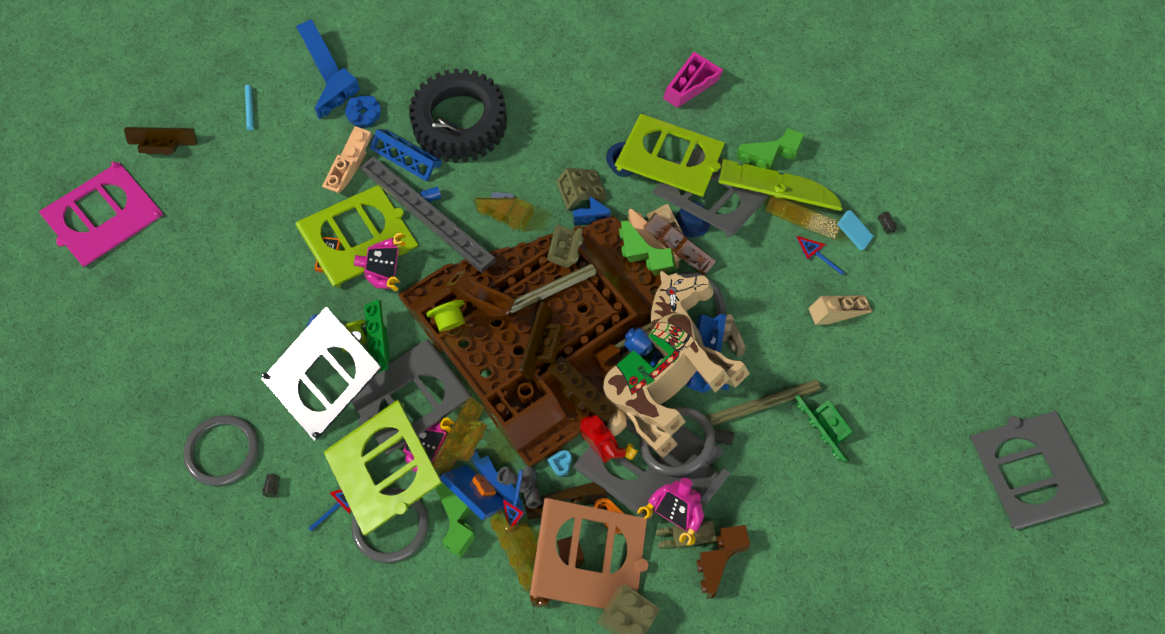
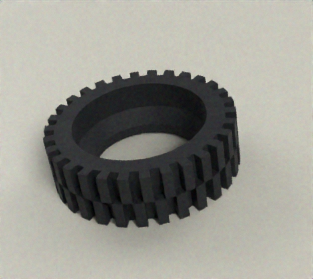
(461, 142)

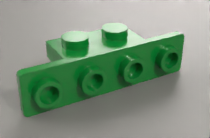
(377, 334)
(830, 423)

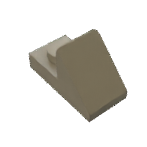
(733, 337)

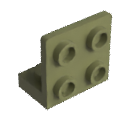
(580, 185)

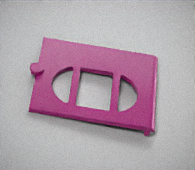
(90, 245)

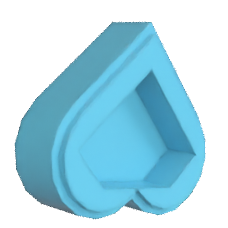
(560, 463)

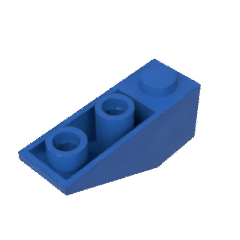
(337, 90)

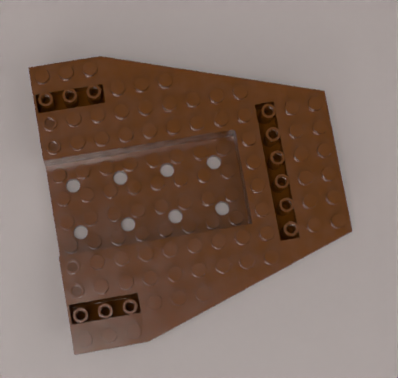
(533, 411)

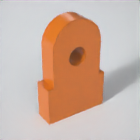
(483, 485)

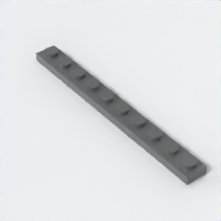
(428, 215)

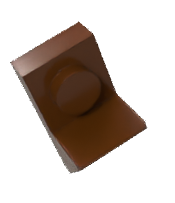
(607, 356)

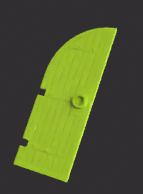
(778, 185)

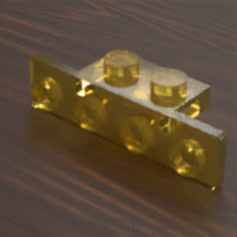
(462, 437)
(518, 545)

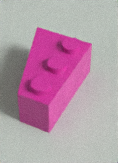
(691, 80)

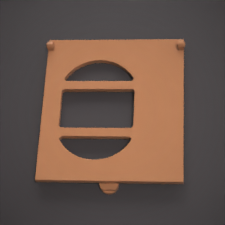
(569, 584)

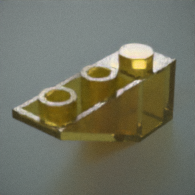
(509, 210)

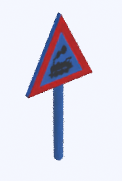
(812, 247)
(340, 498)
(512, 512)

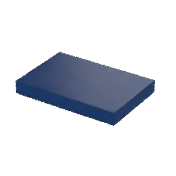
(461, 484)

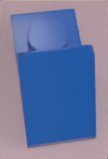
(587, 216)

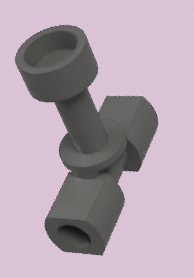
(529, 479)

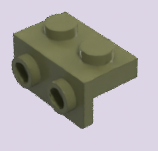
(565, 246)

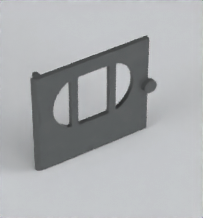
(729, 222)
(418, 362)
(1074, 484)
(638, 491)

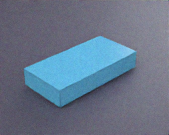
(855, 230)

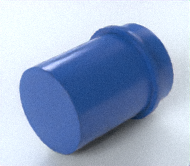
(431, 194)

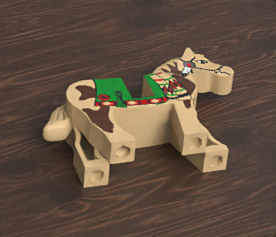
(640, 388)

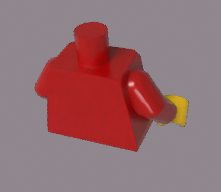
(602, 440)

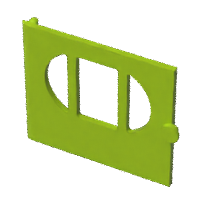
(691, 179)
(340, 264)
(350, 469)

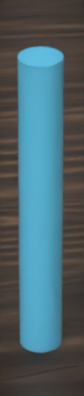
(249, 107)

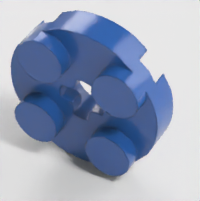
(359, 103)

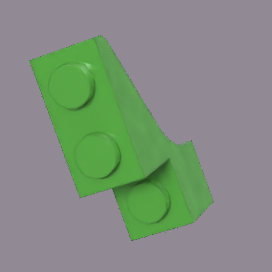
(765, 153)
(637, 249)
(458, 536)

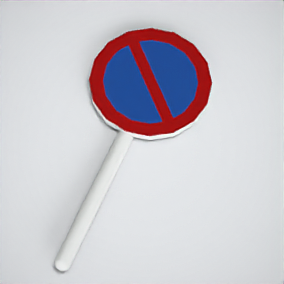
(445, 123)

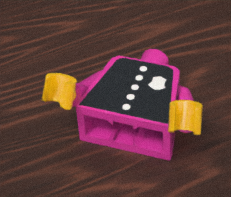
(381, 262)
(431, 439)
(679, 505)

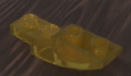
(803, 216)

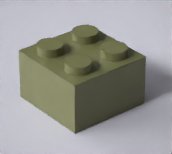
(628, 612)

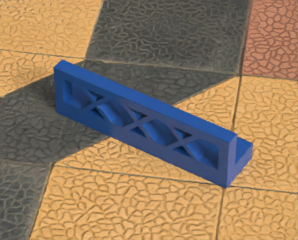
(409, 149)
(712, 335)

